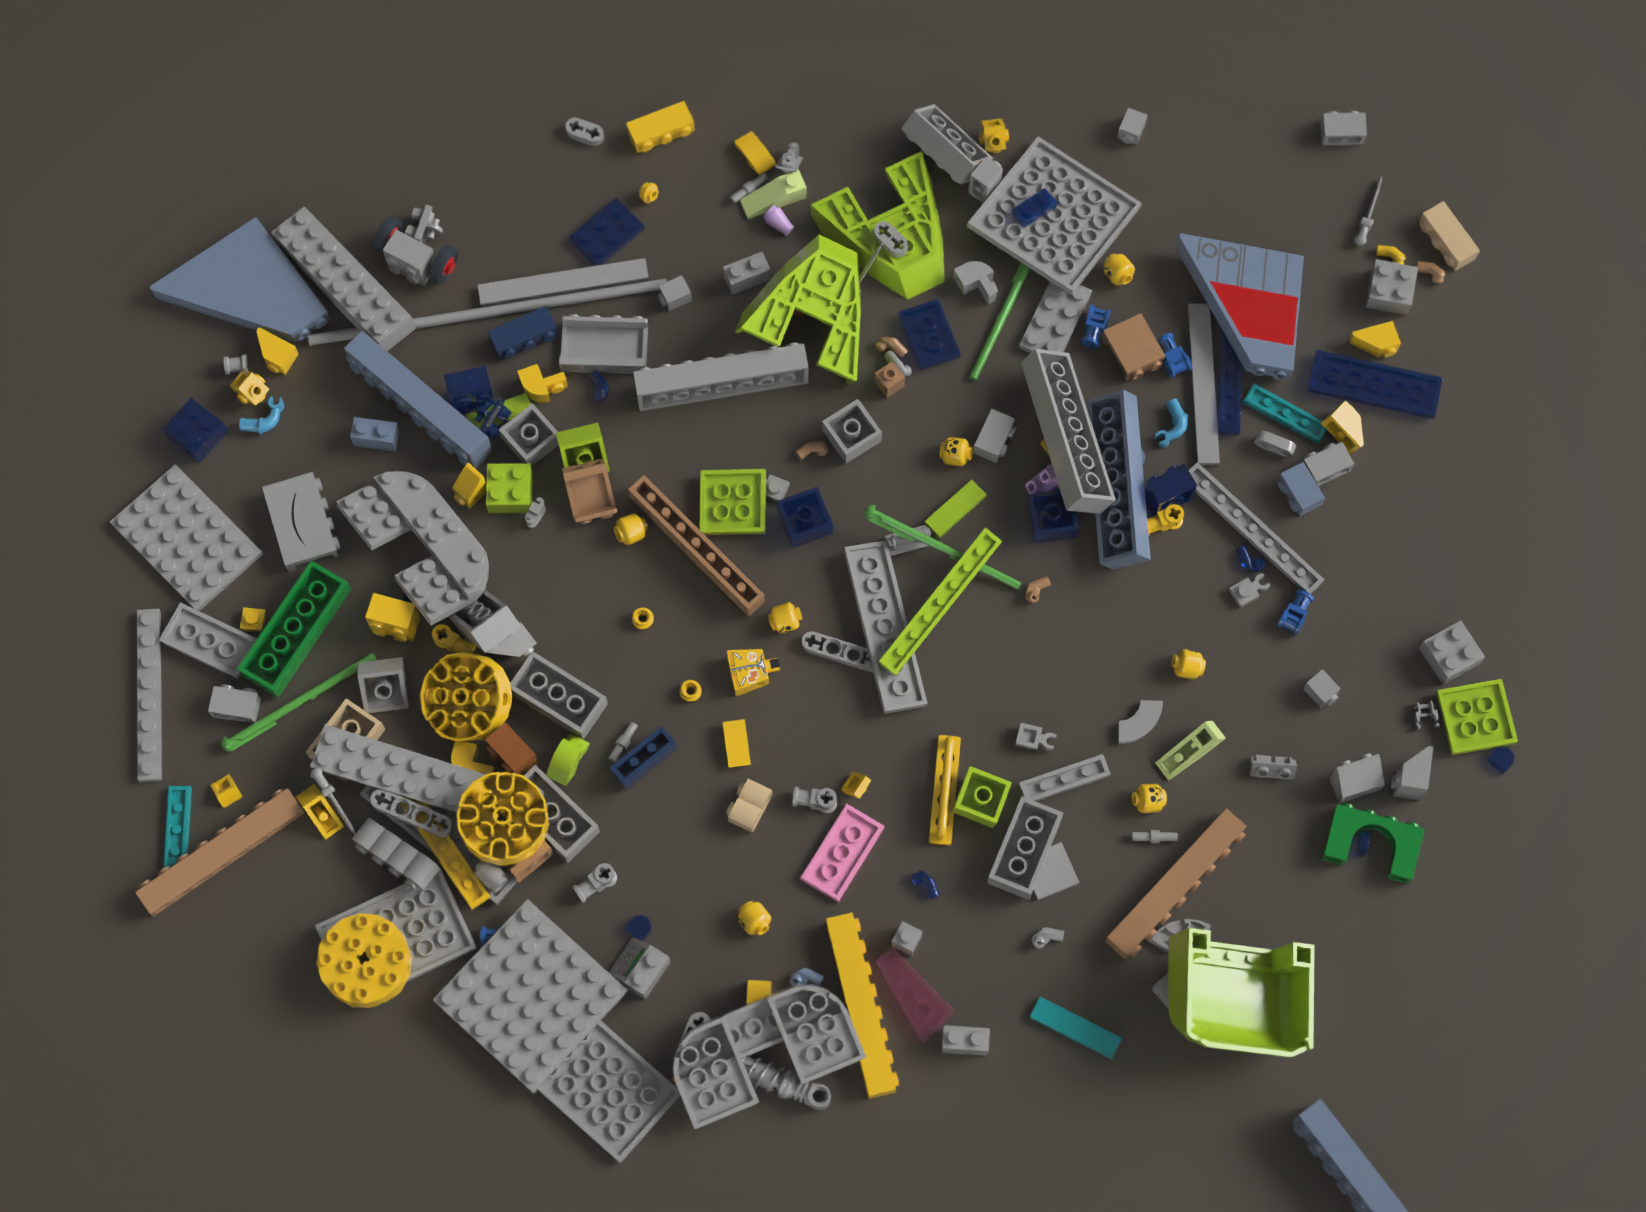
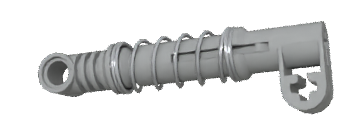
(770, 1077)

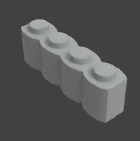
(396, 854)

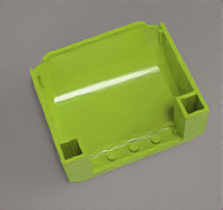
(1241, 994)

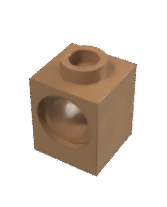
(889, 379)

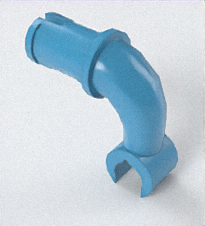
(1179, 421)
(263, 424)

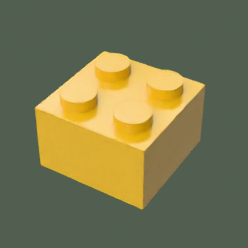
(393, 618)

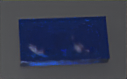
(1034, 207)

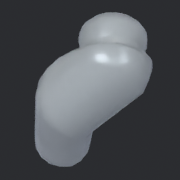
(904, 369)
(1045, 935)

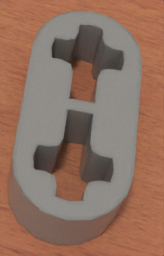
(584, 132)
(893, 236)
(1275, 443)

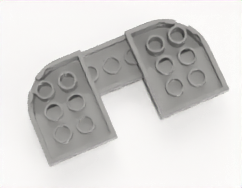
(407, 502)
(710, 1055)

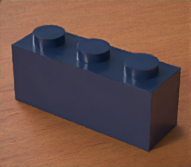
(523, 333)
(643, 758)

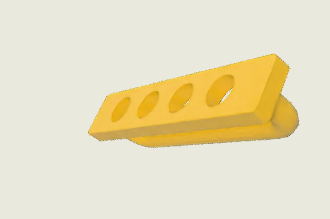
(946, 790)

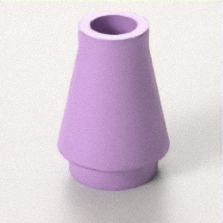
(778, 220)

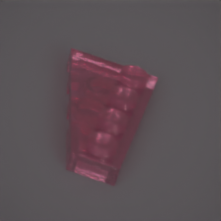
(918, 1000)

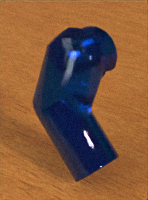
(602, 386)
(1248, 562)
(929, 882)

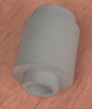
(491, 875)

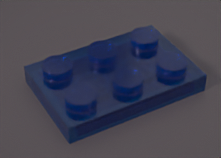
(607, 232)
(929, 334)

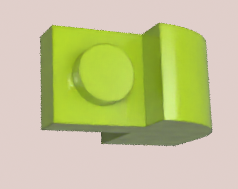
(566, 759)

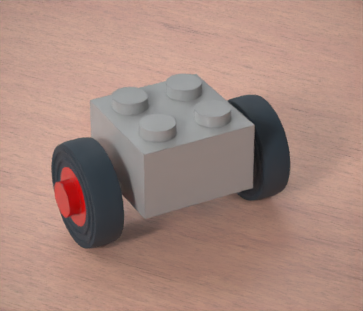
(412, 257)

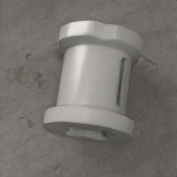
(235, 364)

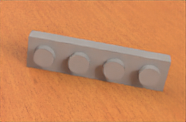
(1065, 778)

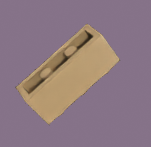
(1448, 236)

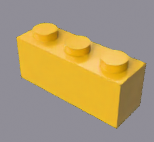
(660, 127)

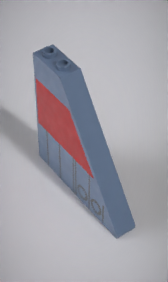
(1252, 298)

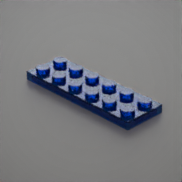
(1375, 384)

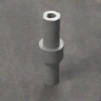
(749, 187)
(622, 742)
(1154, 836)

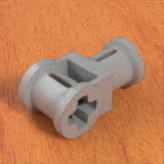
(815, 799)
(596, 882)

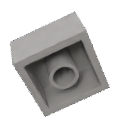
(1391, 287)
(851, 431)
(529, 435)
(1451, 652)

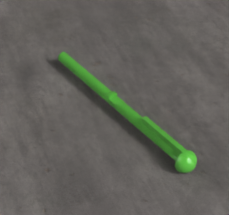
(1000, 319)
(910, 533)
(269, 720)

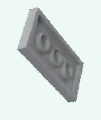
(1055, 319)
(207, 640)

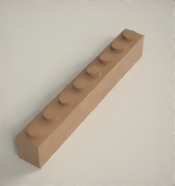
(696, 545)
(220, 852)
(1175, 884)

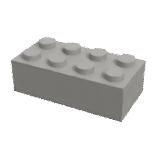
(944, 142)
(485, 622)
(558, 695)
(568, 825)
(1025, 848)

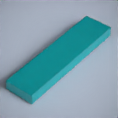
(1285, 413)
(177, 824)
(1075, 1028)

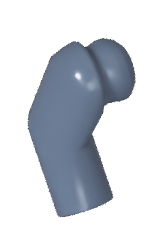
(805, 975)

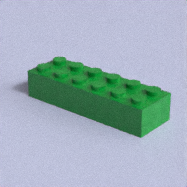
(294, 629)

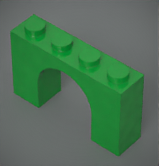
(1403, 837)

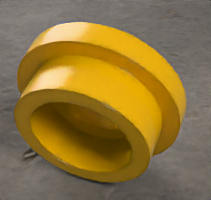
(648, 192)
(642, 612)
(687, 685)

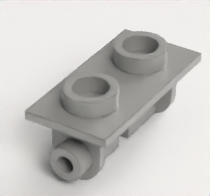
(790, 160)
(901, 545)
(1282, 768)

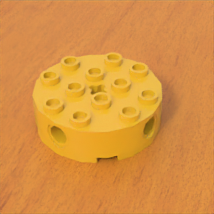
(466, 697)
(501, 840)
(354, 940)

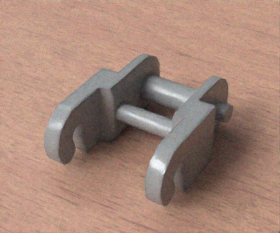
(535, 513)
(1433, 713)

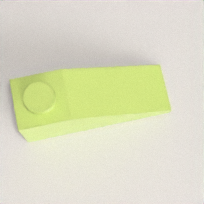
(778, 192)
(1190, 749)

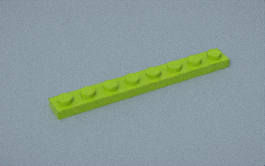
(939, 602)

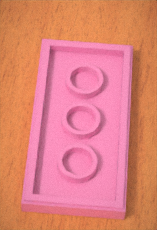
(842, 853)

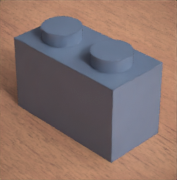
(375, 434)
(1300, 489)

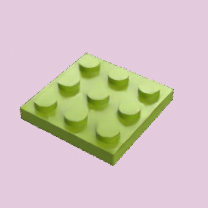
(733, 501)
(1476, 717)

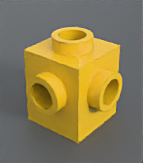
(993, 135)
(249, 388)

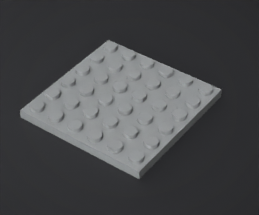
(1071, 236)
(530, 996)

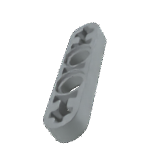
(841, 655)
(410, 816)

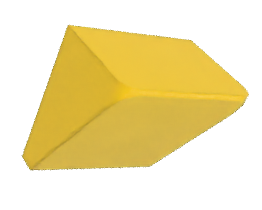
(226, 791)

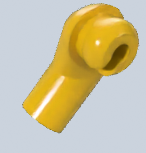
(1389, 251)

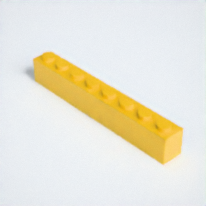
(860, 1004)

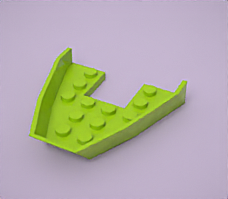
(916, 220)
(819, 283)

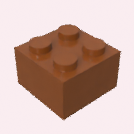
(510, 751)

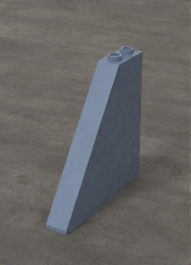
(246, 284)

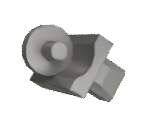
(426, 226)

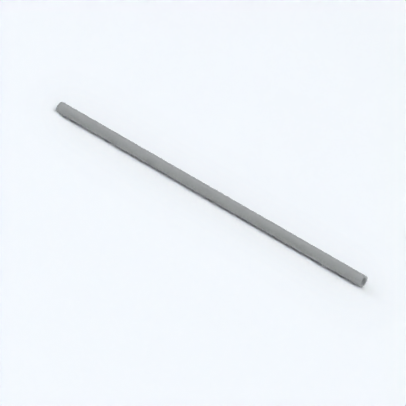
(504, 309)

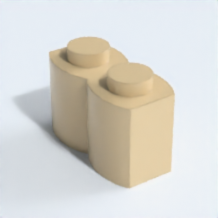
(749, 806)

